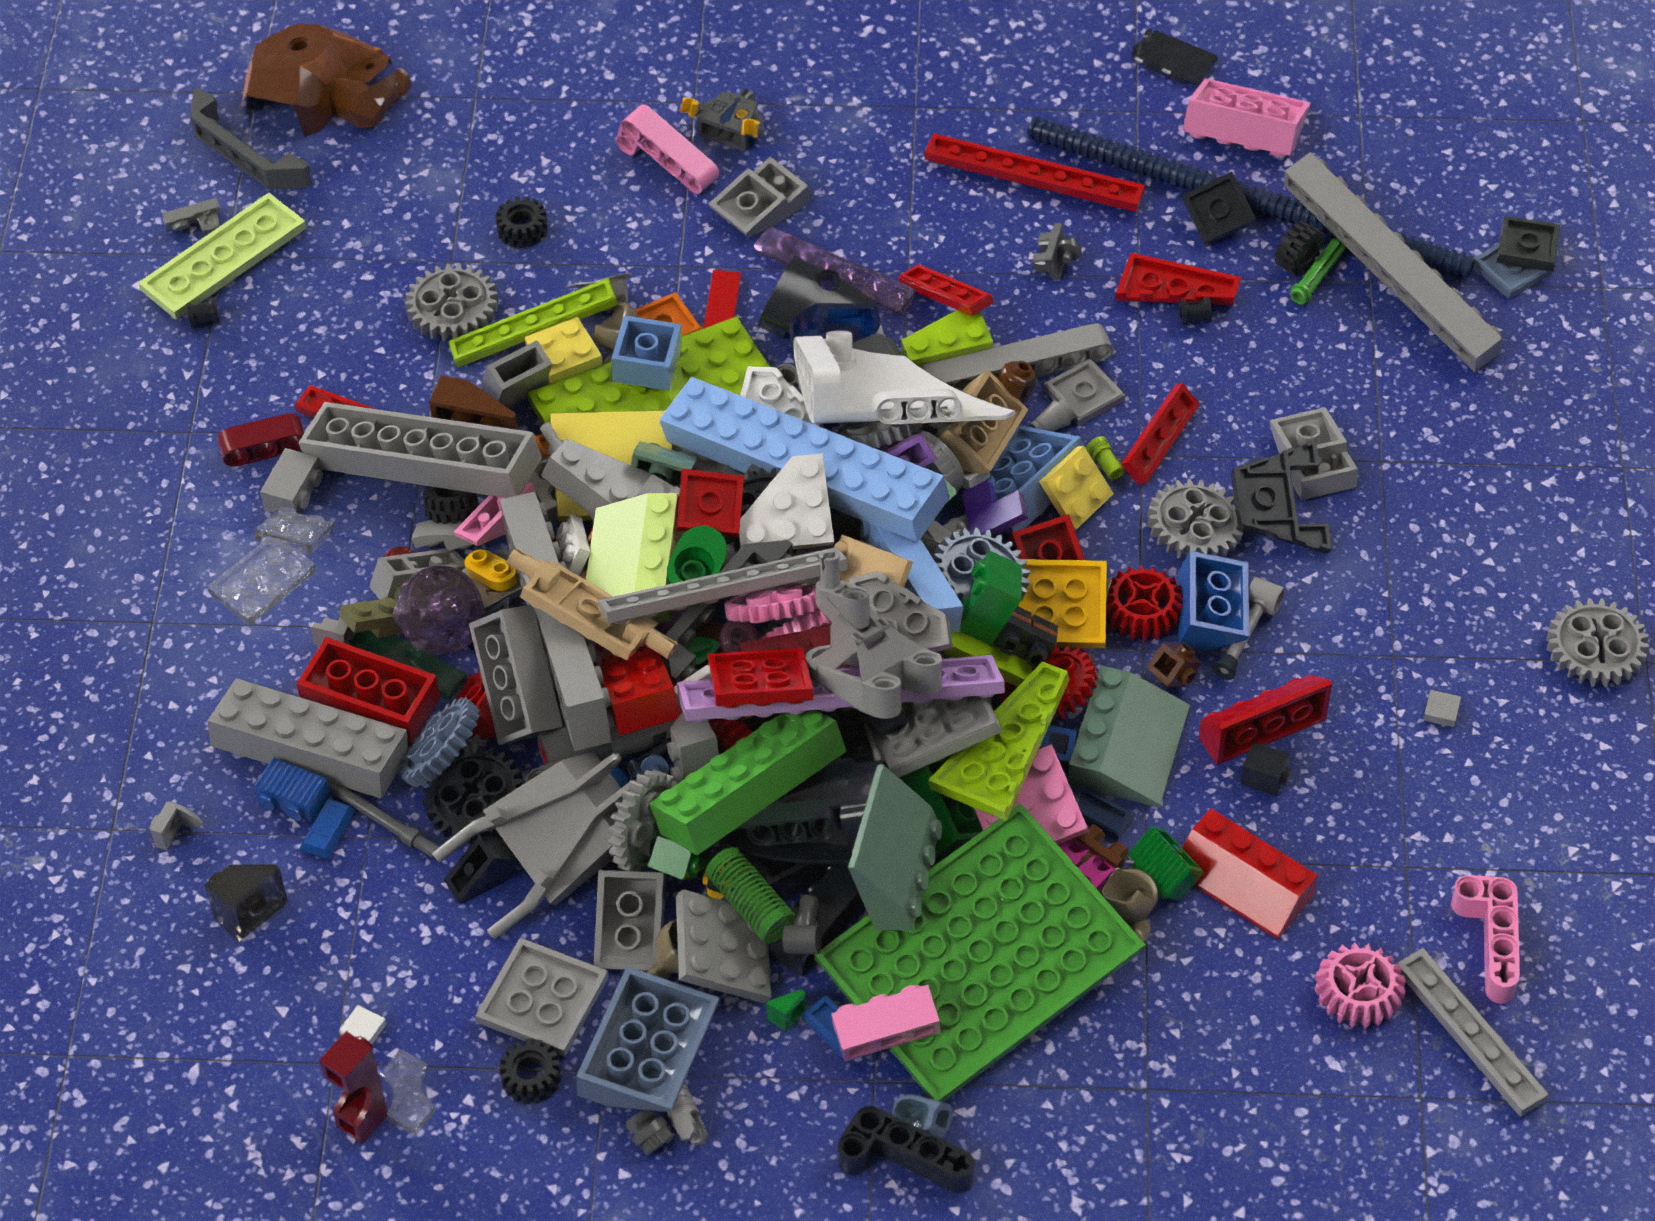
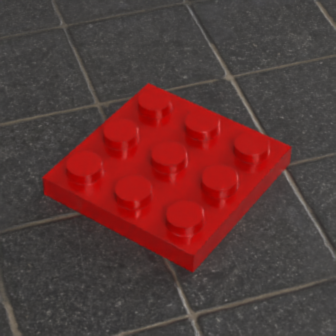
(760, 677)

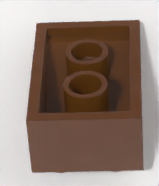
(465, 402)

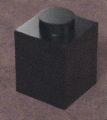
(1266, 769)

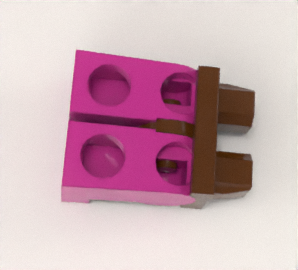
(1093, 858)

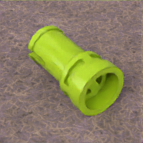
(1102, 453)

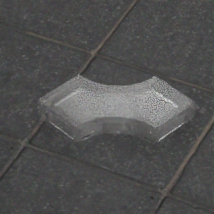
(410, 1105)

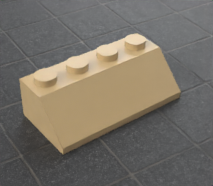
(982, 442)

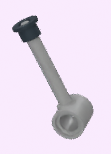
(1263, 598)

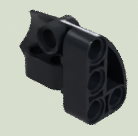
(800, 289)

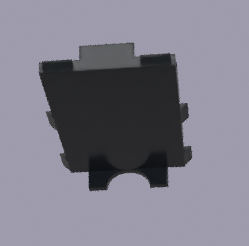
(1173, 57)

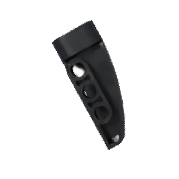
(813, 820)

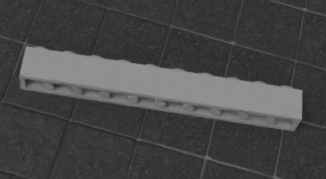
(1393, 262)

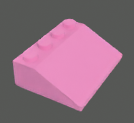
(1245, 117)

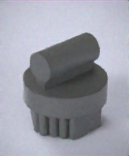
(648, 1131)

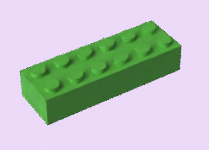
(746, 778)

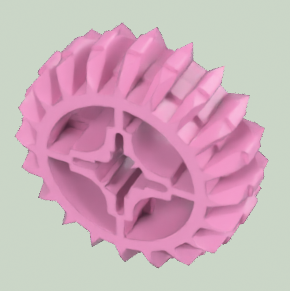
(1369, 1000)

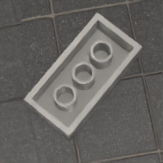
(515, 674)

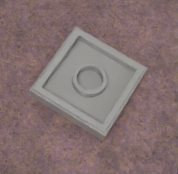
(1085, 390)

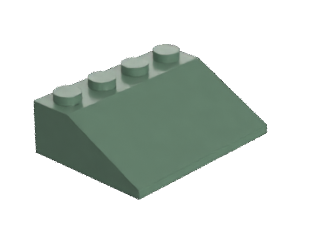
(1127, 738)
(894, 852)

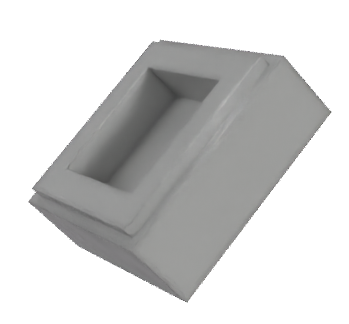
(1442, 708)

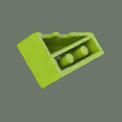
(947, 338)

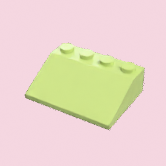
(634, 545)

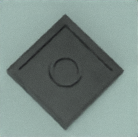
(1528, 243)

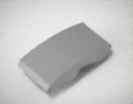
(433, 533)

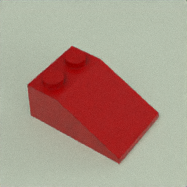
(1048, 541)

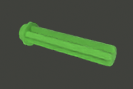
(1302, 292)

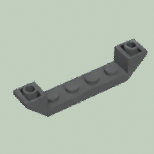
(283, 174)
(682, 661)

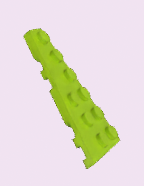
(996, 768)

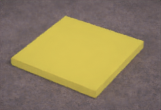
(608, 433)

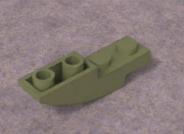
(373, 616)

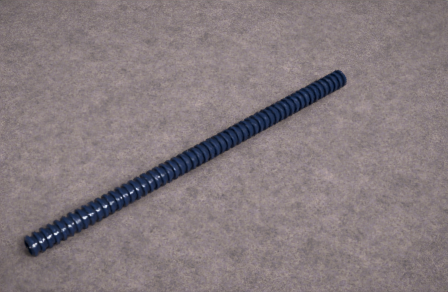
(1193, 178)

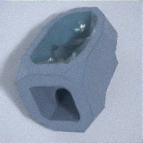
(924, 1113)

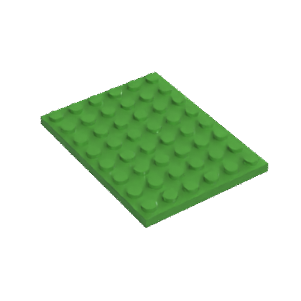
(1000, 942)

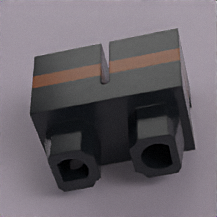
(1027, 637)

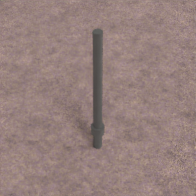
(409, 835)

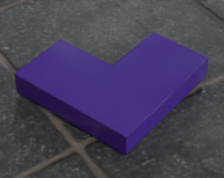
(993, 515)

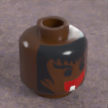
(1018, 379)

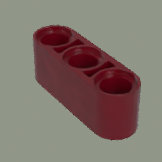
(260, 439)

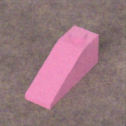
(485, 521)

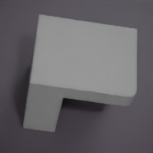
(332, 629)

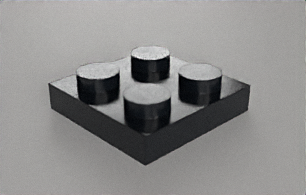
(1218, 209)

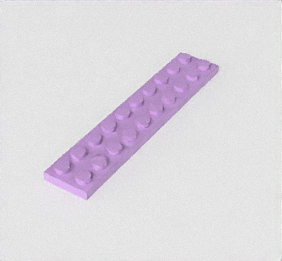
(959, 678)

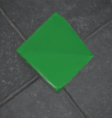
(786, 1009)

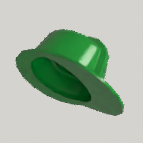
(697, 554)

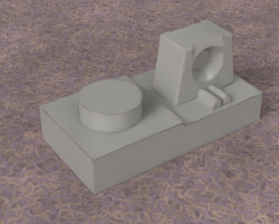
(204, 213)

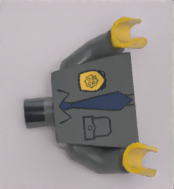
(727, 118)

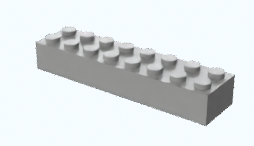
(422, 450)

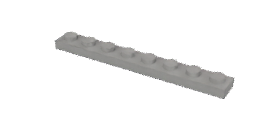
(713, 587)

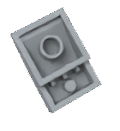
(761, 198)
(1336, 468)

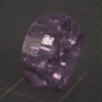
(438, 610)

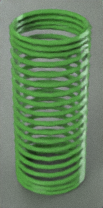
(762, 904)

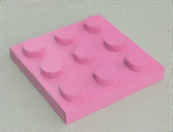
(1047, 799)

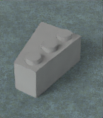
(592, 477)

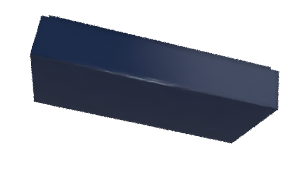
(1103, 812)

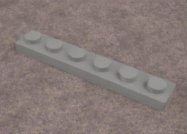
(1472, 1033)

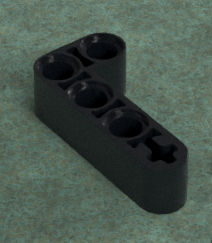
(950, 1168)

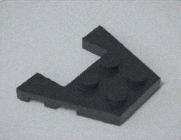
(1267, 499)

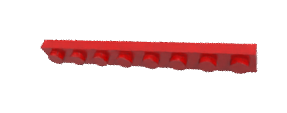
(1034, 172)

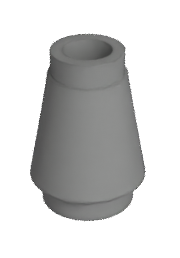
(1055, 416)

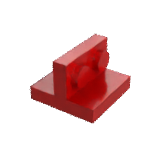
(710, 501)

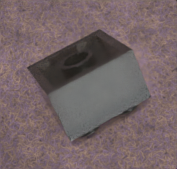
(245, 896)

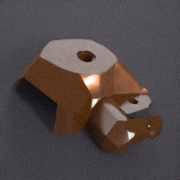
(323, 76)

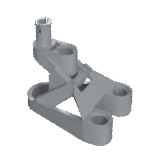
(854, 633)

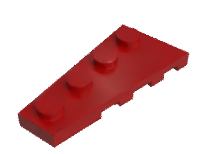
(1169, 282)

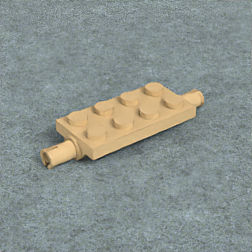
(575, 604)

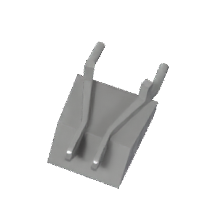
(553, 828)

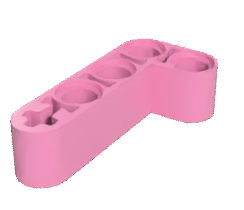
(669, 148)
(1496, 939)

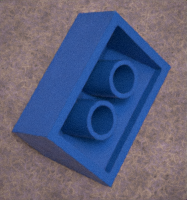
(1213, 601)

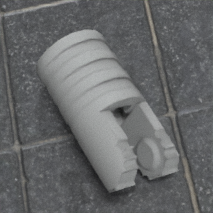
(686, 1118)

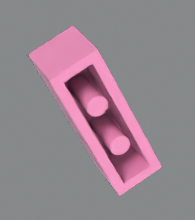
(885, 1022)

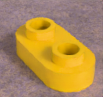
(491, 570)

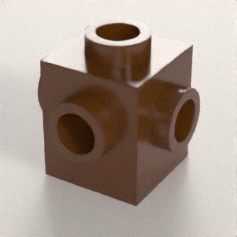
(1174, 665)

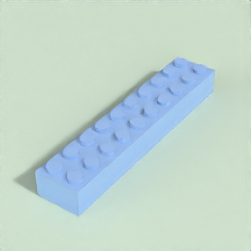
(858, 477)

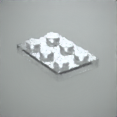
(261, 580)

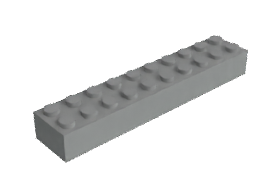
(567, 654)

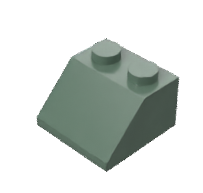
(662, 462)

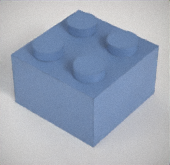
(646, 353)

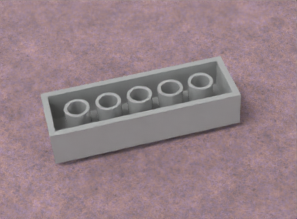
(309, 735)

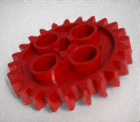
(1081, 679)

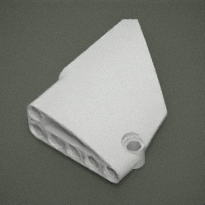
(867, 387)

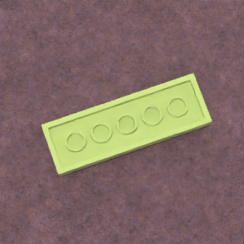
(222, 255)

